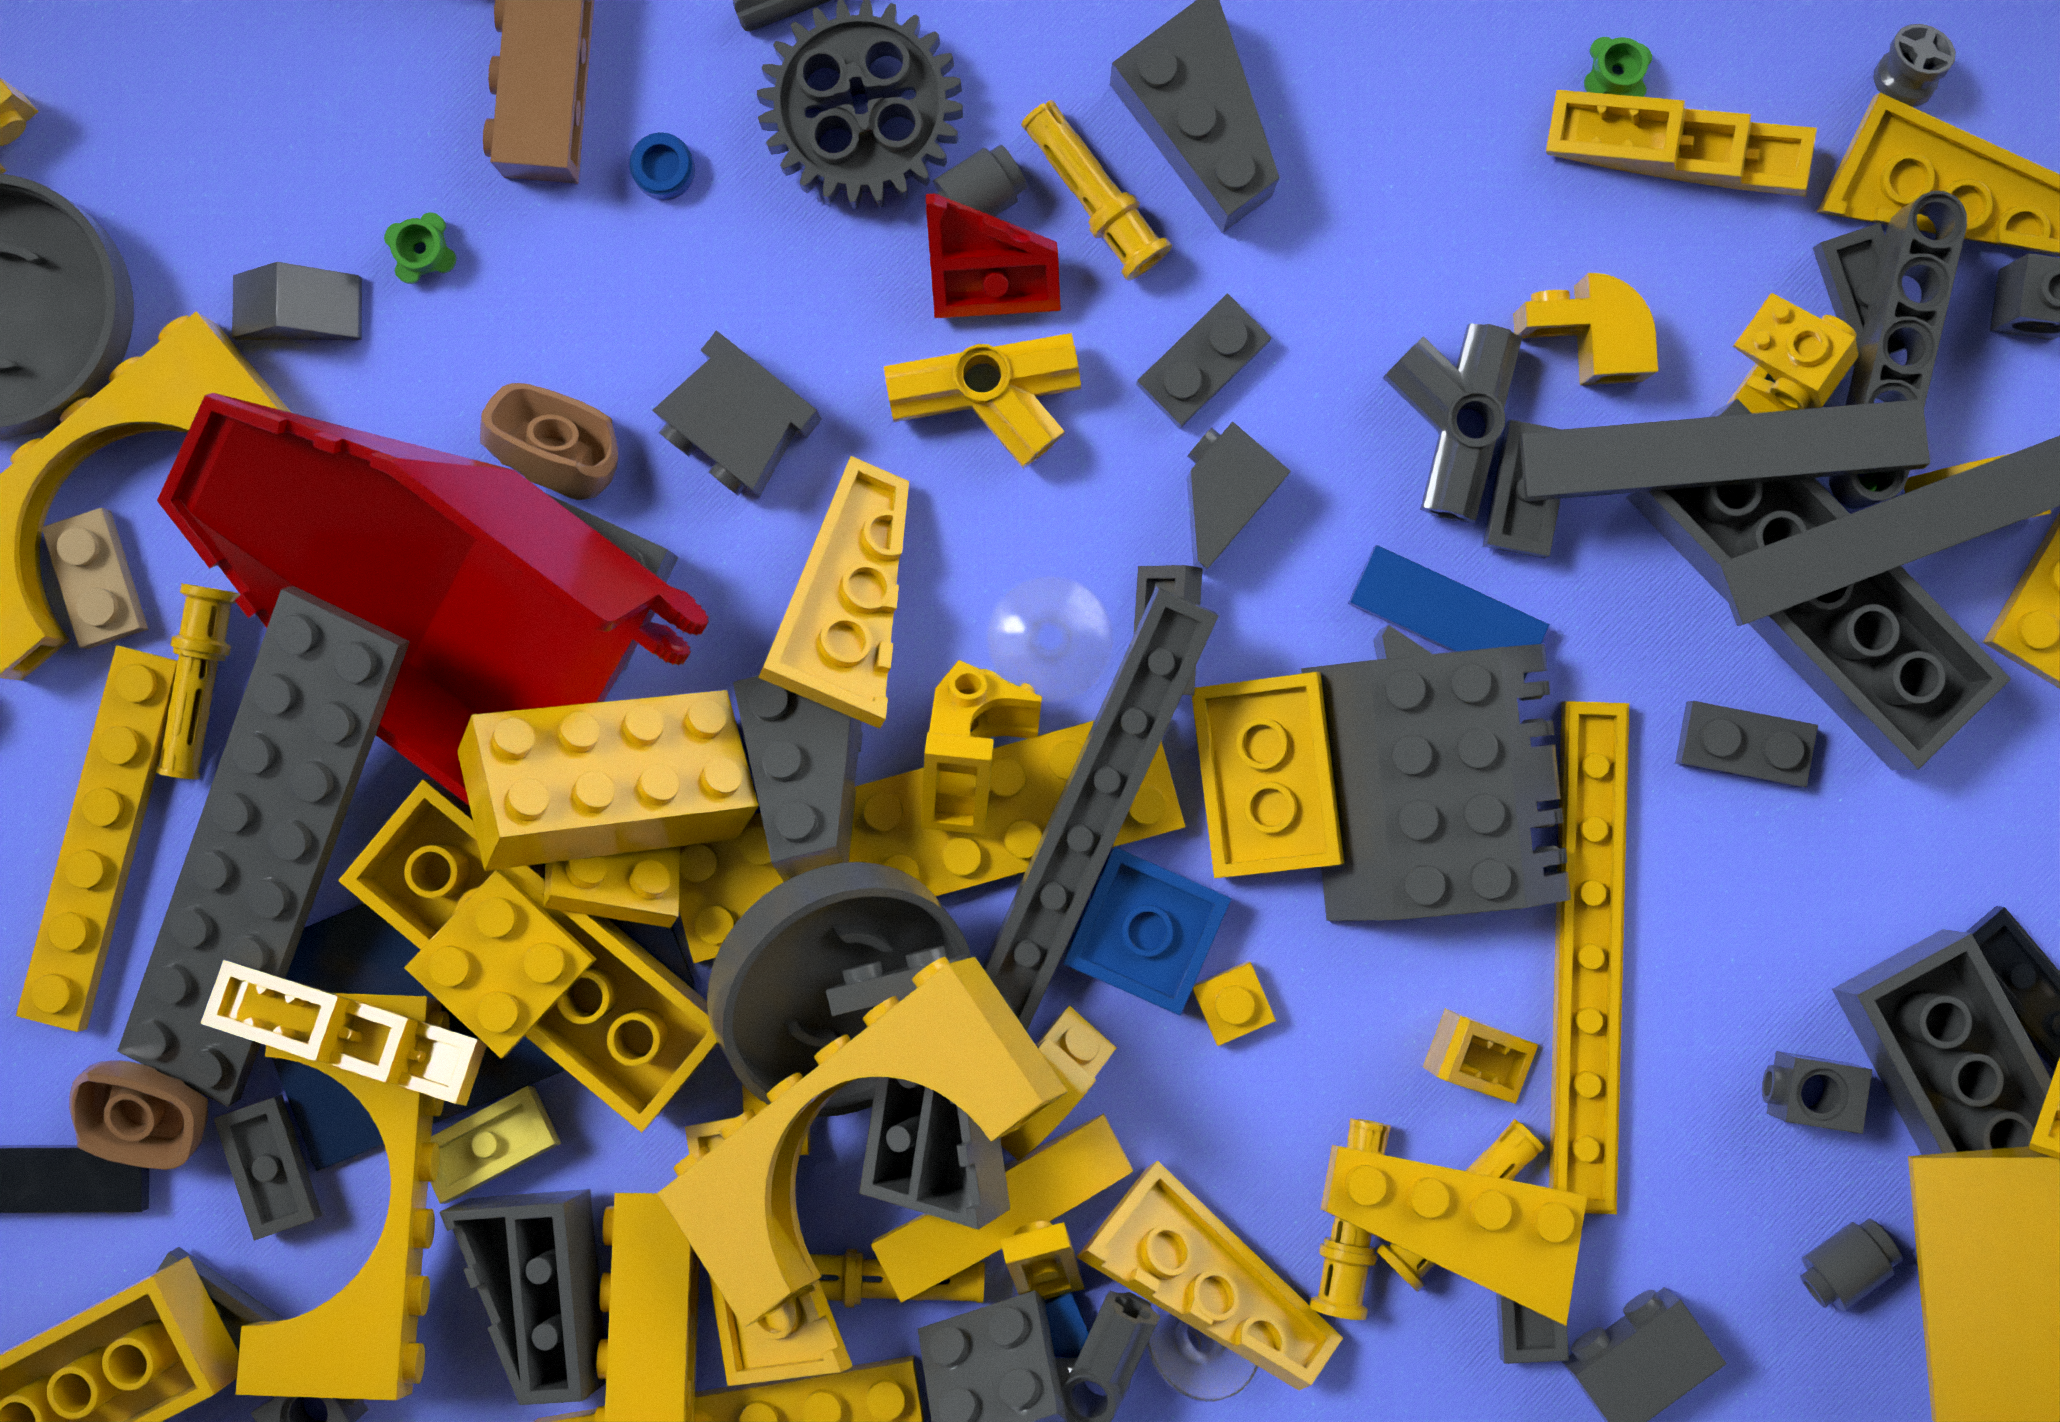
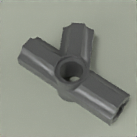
(1439, 392)
(1107, 1358)

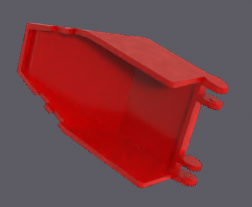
(459, 556)

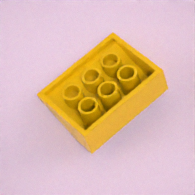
(1989, 1282)

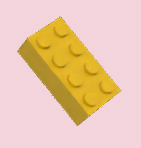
(605, 778)
(124, 1357)

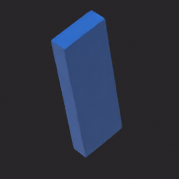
(1439, 606)

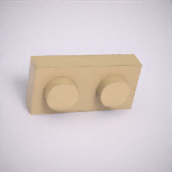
(94, 578)

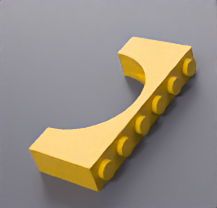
(143, 396)
(742, 1194)
(366, 1333)

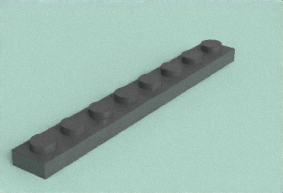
(1096, 799)

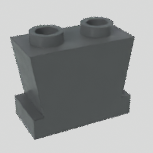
(735, 416)

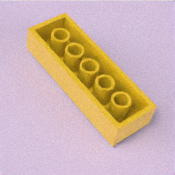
(619, 1029)

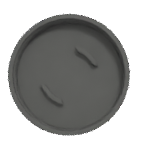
(60, 306)
(792, 946)

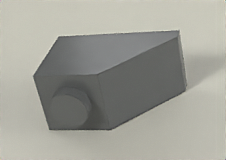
(1227, 489)

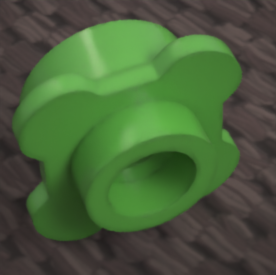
(1621, 52)
(406, 235)

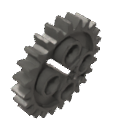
(850, 47)

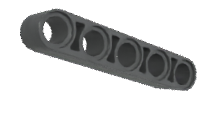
(1912, 323)

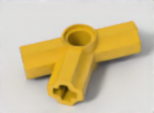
(1011, 408)

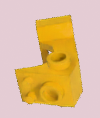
(1799, 352)
(954, 755)

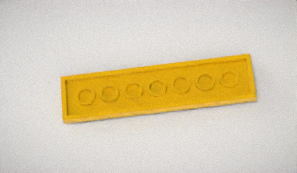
(1025, 784)

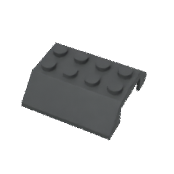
(1440, 786)

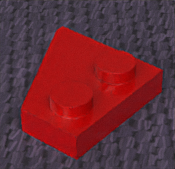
(987, 263)

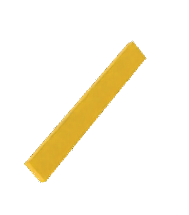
(1589, 953)

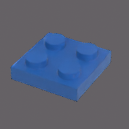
(1147, 930)

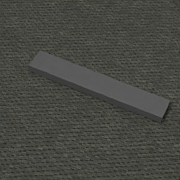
(1724, 450)
(1892, 532)

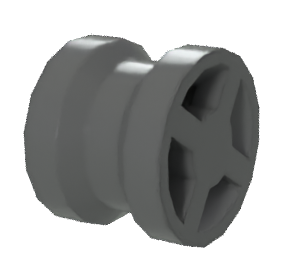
(1914, 64)

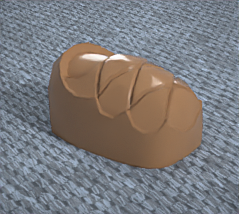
(551, 439)
(136, 1115)

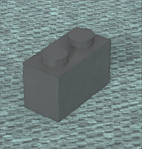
(1643, 1358)

